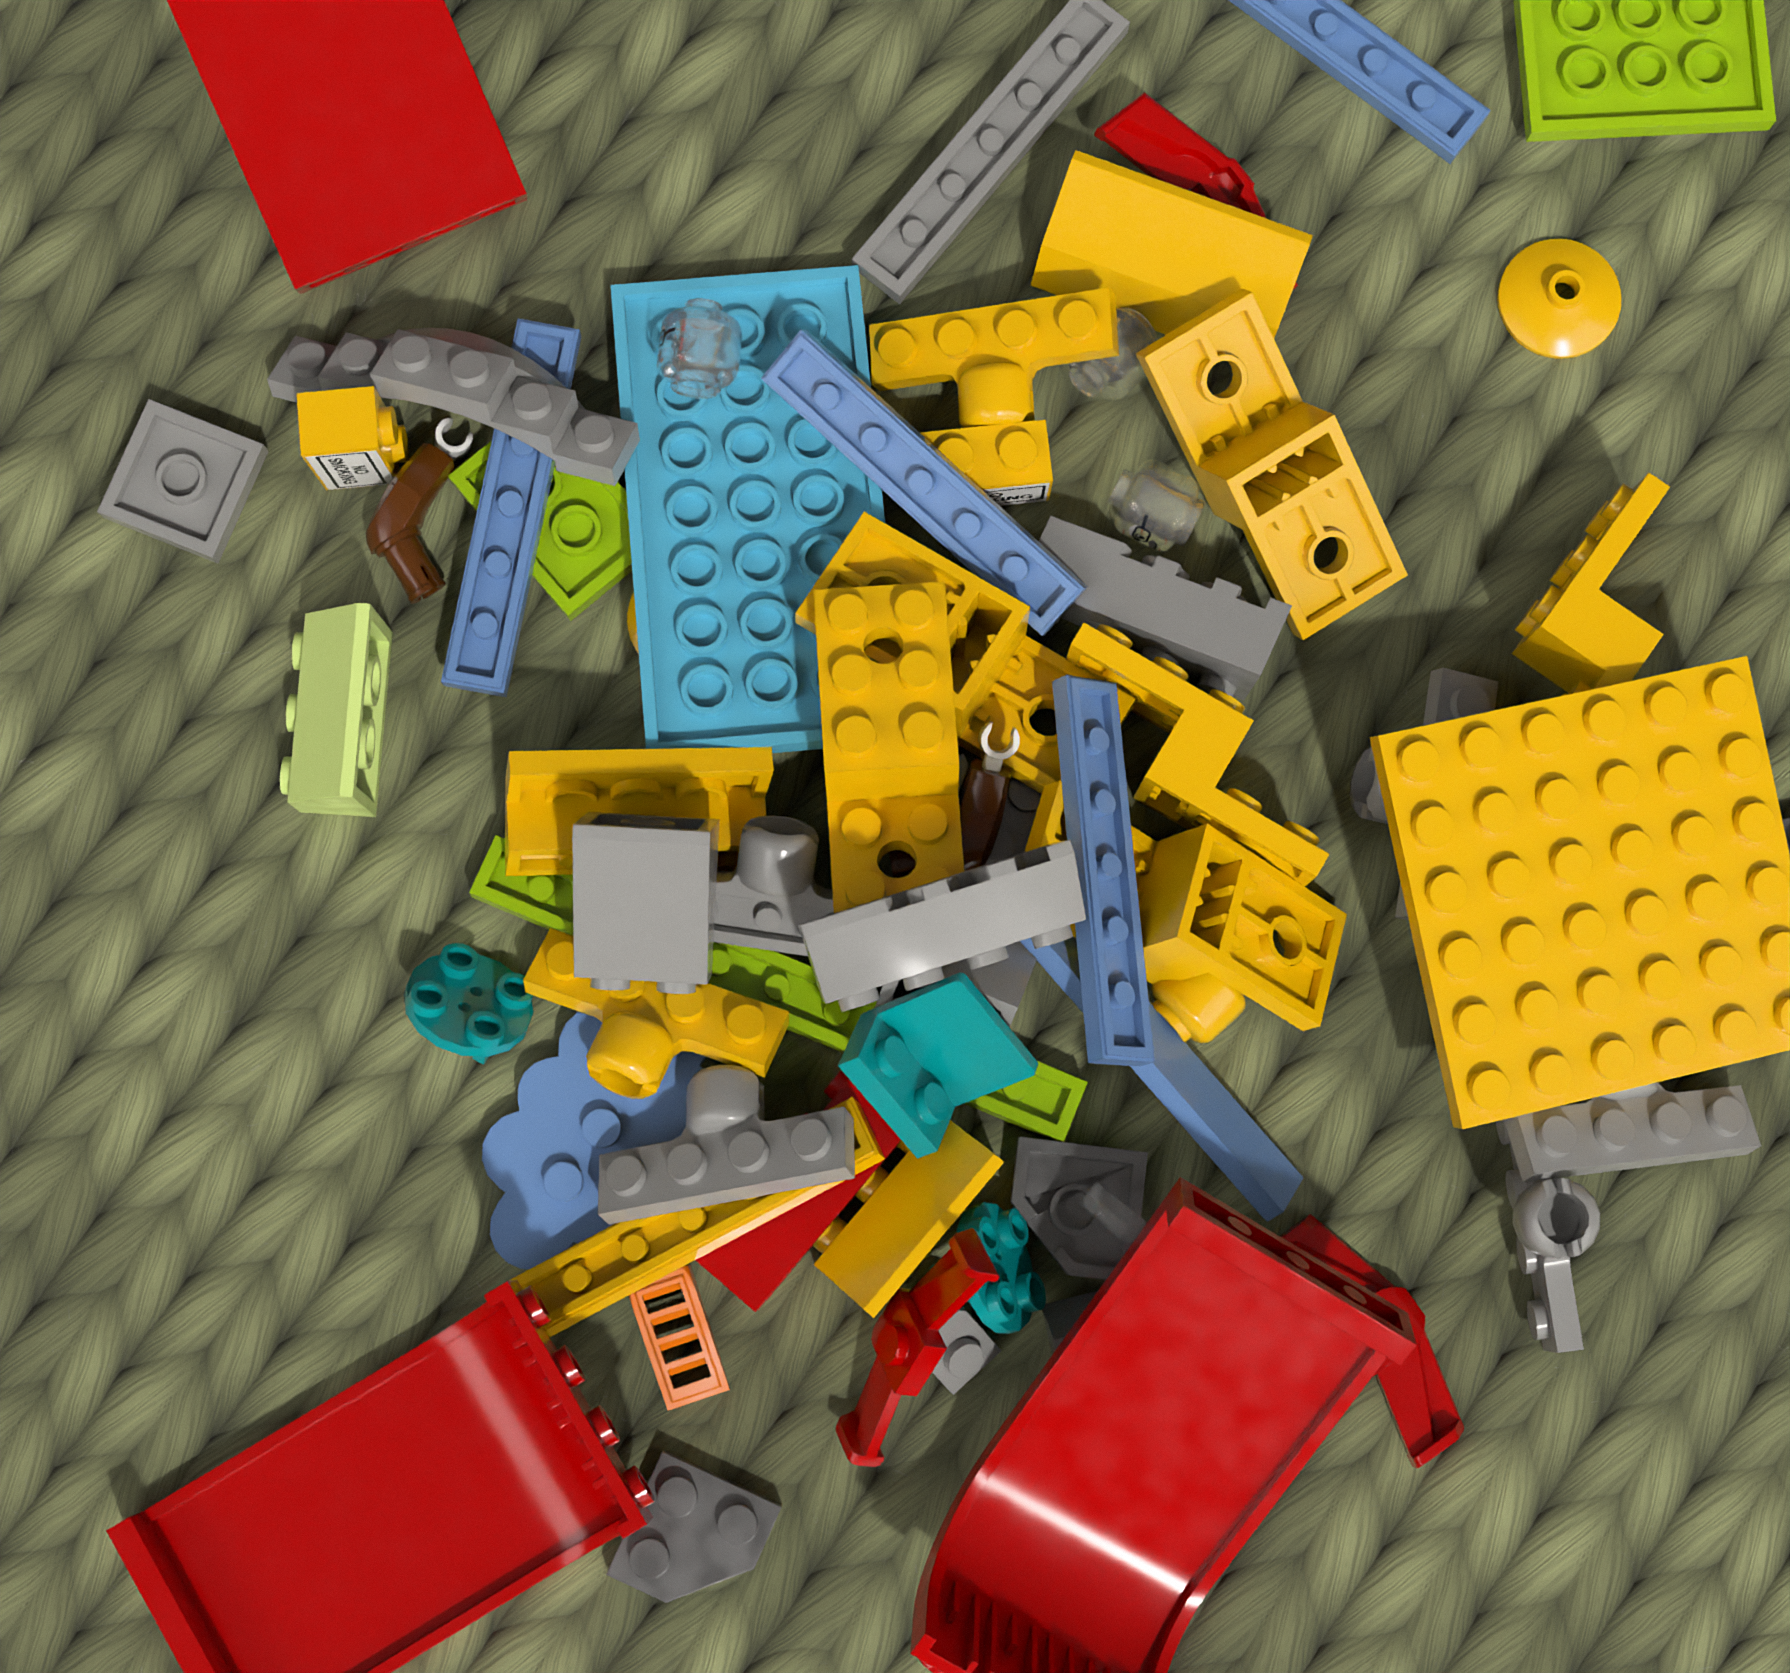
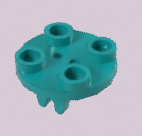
(487, 992)
(1019, 1291)

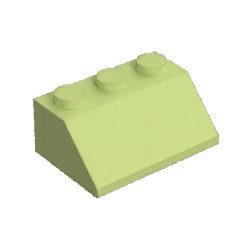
(338, 712)

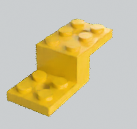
(1272, 463)
(1578, 631)
(994, 665)
(888, 738)
(1200, 746)
(1215, 912)

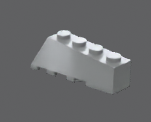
(944, 923)

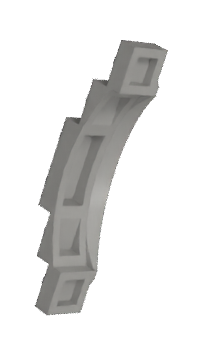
(470, 379)

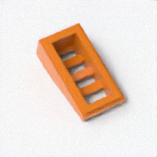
(655, 1345)

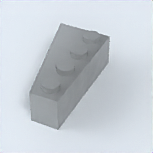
(1165, 615)

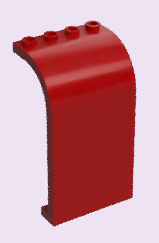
(350, 124)
(1149, 1448)
(390, 1508)

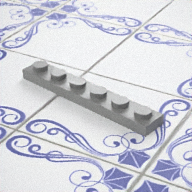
(989, 146)

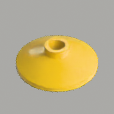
(1542, 318)

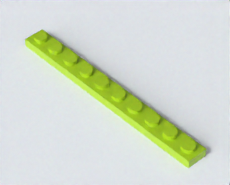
(1038, 1104)

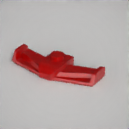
(1177, 154)
(910, 1343)
(1417, 1387)

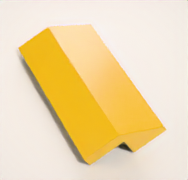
(1163, 247)
(558, 787)

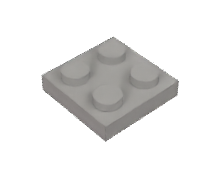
(183, 481)

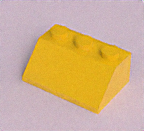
(903, 1217)

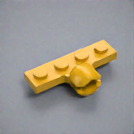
(994, 350)
(650, 1027)

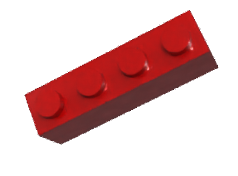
(766, 1255)

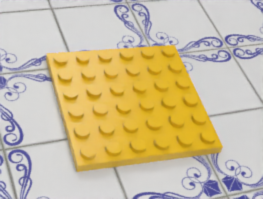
(1594, 889)

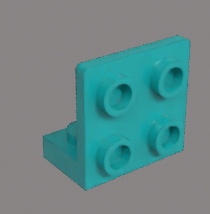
(930, 1055)

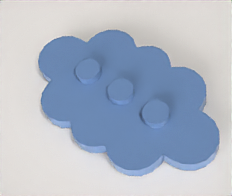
(552, 1145)

